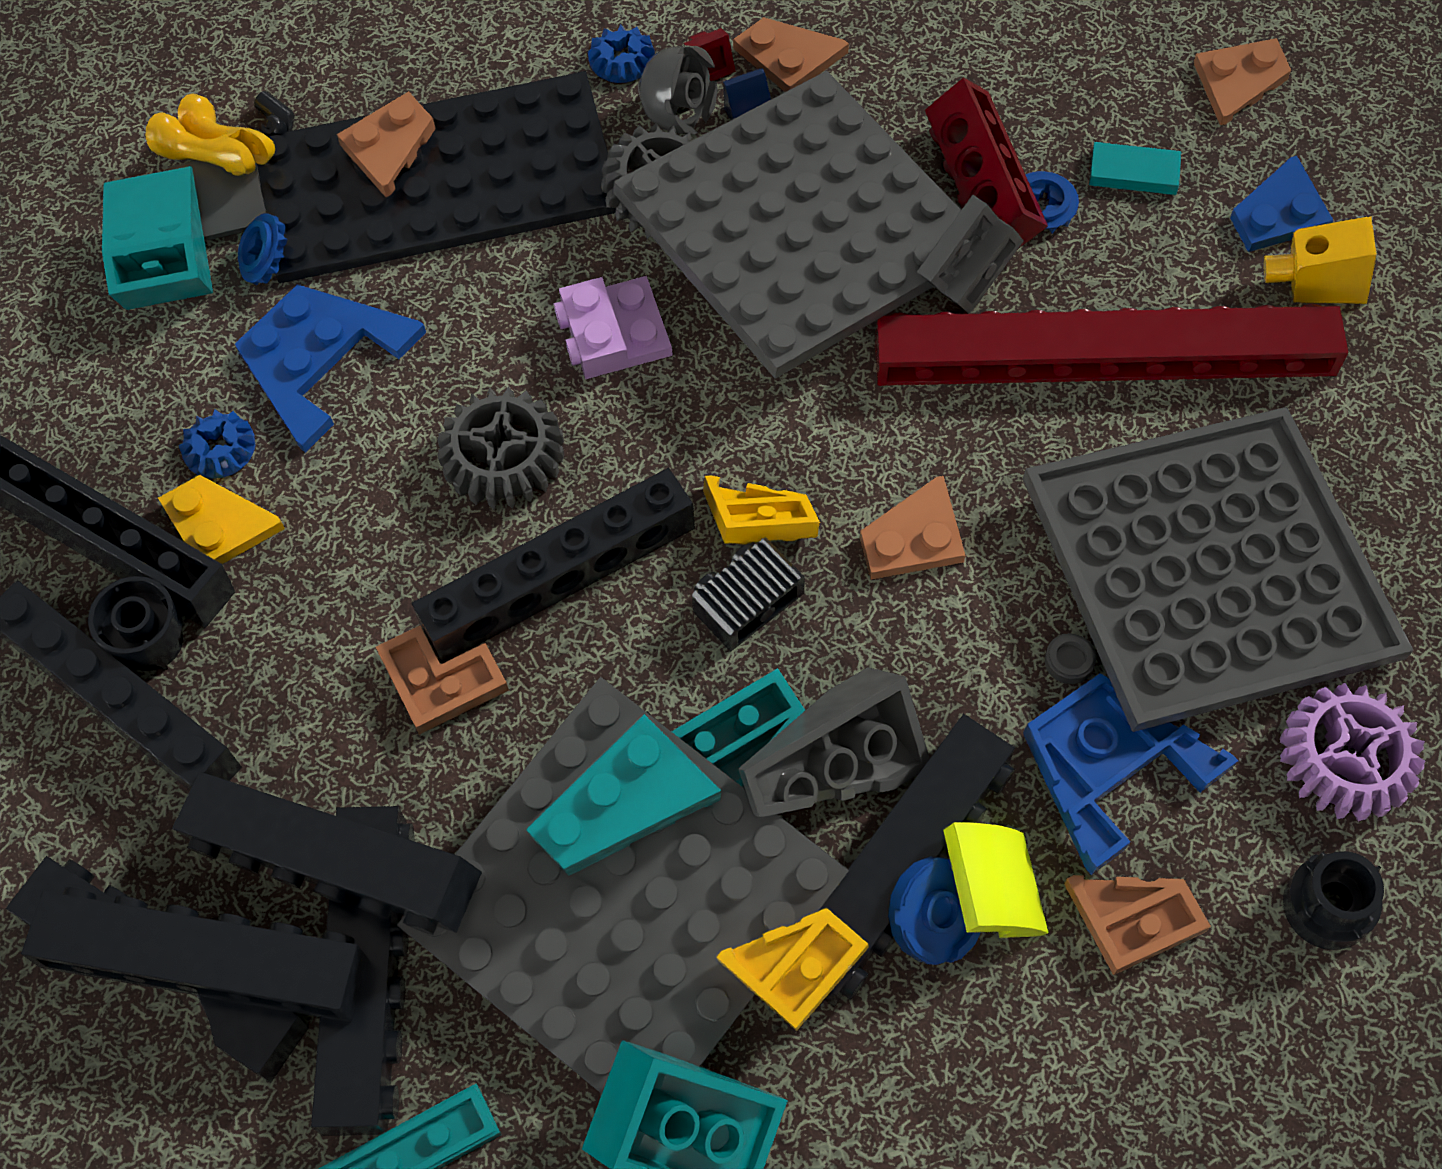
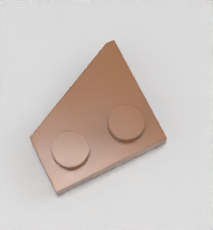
(788, 52)
(1241, 75)
(388, 140)
(914, 534)
(1136, 917)

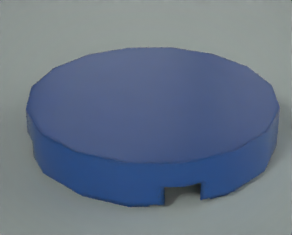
(928, 913)

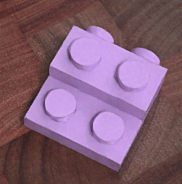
(611, 325)

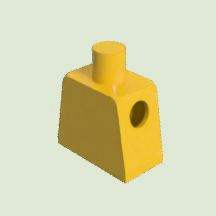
(1327, 263)

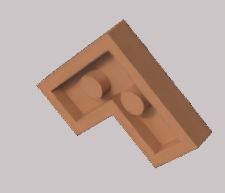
(437, 690)

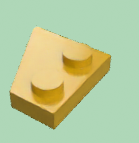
(760, 513)
(217, 519)
(796, 964)

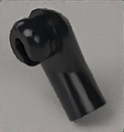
(279, 116)

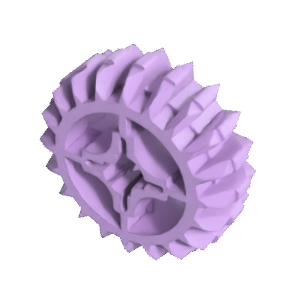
(1365, 788)

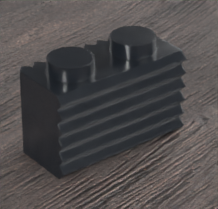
(747, 592)

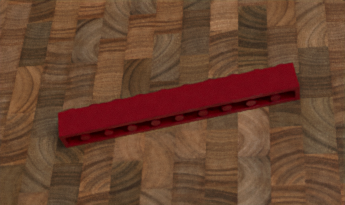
(1110, 345)

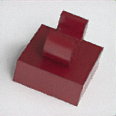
(719, 49)

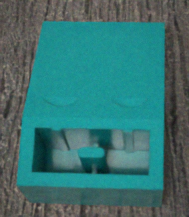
(154, 239)

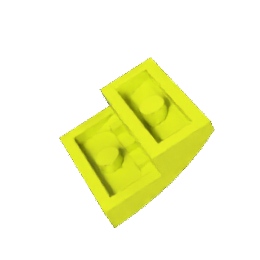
(995, 880)

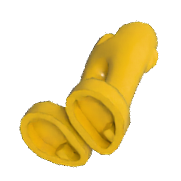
(202, 139)

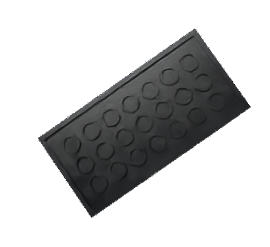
(487, 172)

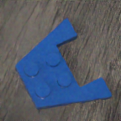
(304, 340)
(1091, 750)

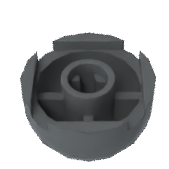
(675, 80)

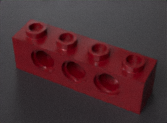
(983, 157)

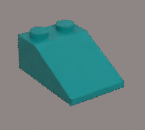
(679, 1116)

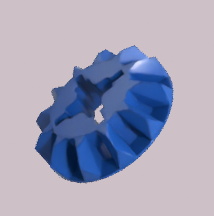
(625, 66)
(1062, 197)
(261, 248)
(221, 460)

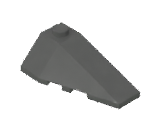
(843, 745)

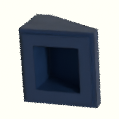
(745, 93)

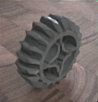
(634, 153)
(520, 461)

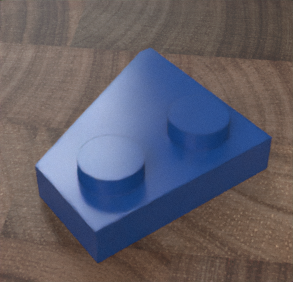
(1279, 208)

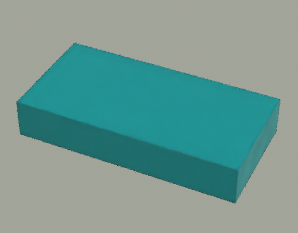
(1135, 168)

